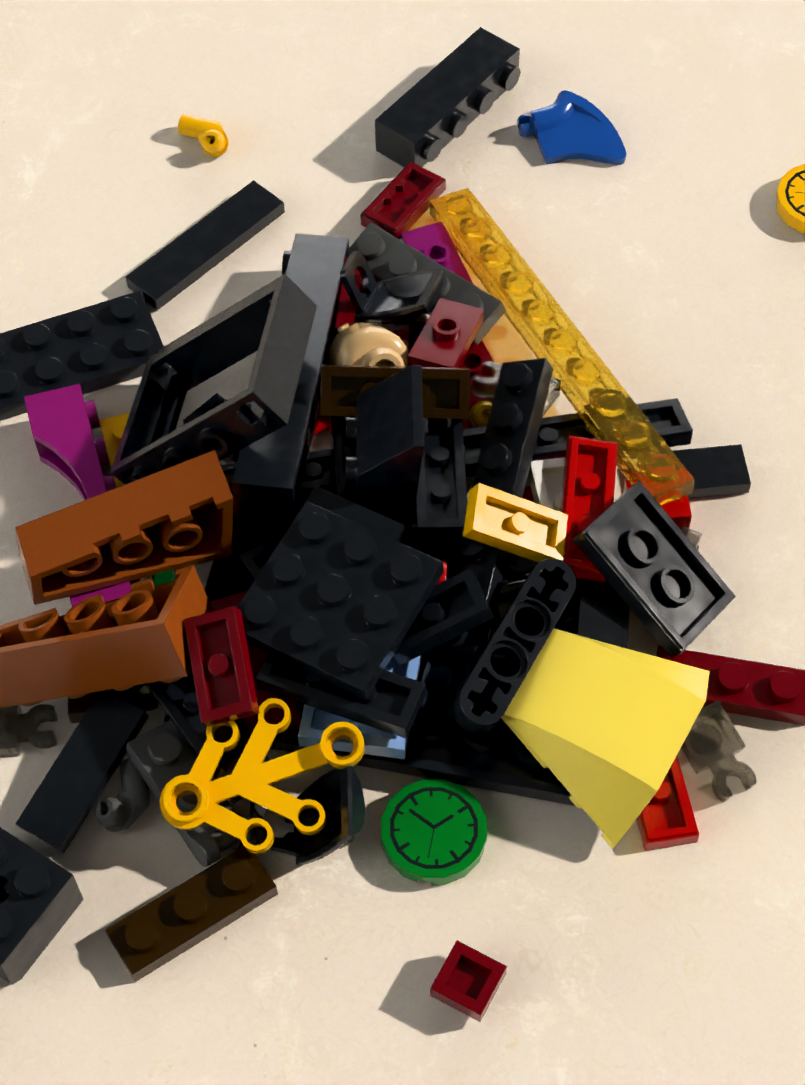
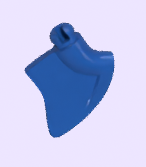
(573, 131)

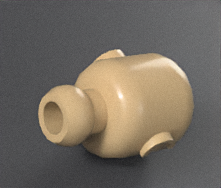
(367, 346)

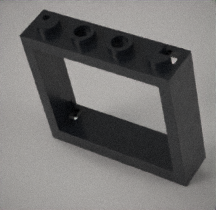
(268, 321)

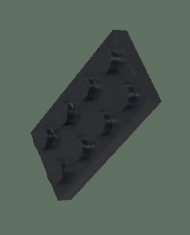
(82, 347)

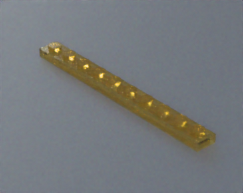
(553, 336)

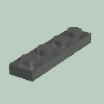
(392, 257)

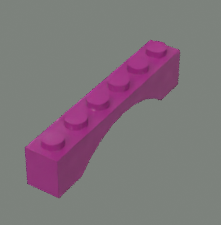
(66, 443)

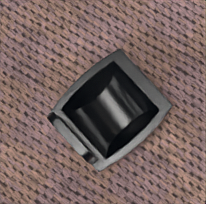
(393, 299)
(344, 808)

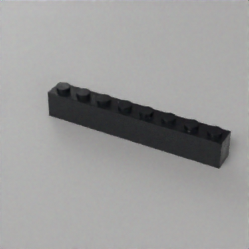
(273, 469)

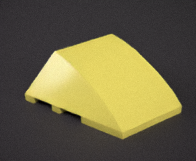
(606, 723)

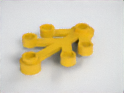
(254, 778)

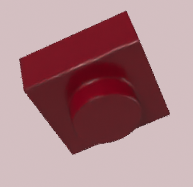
(468, 981)

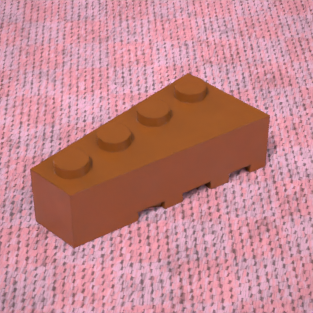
(130, 532)
(102, 643)

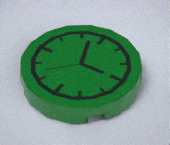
(433, 831)

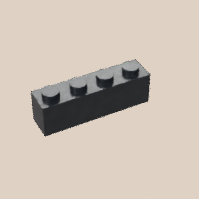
(447, 99)

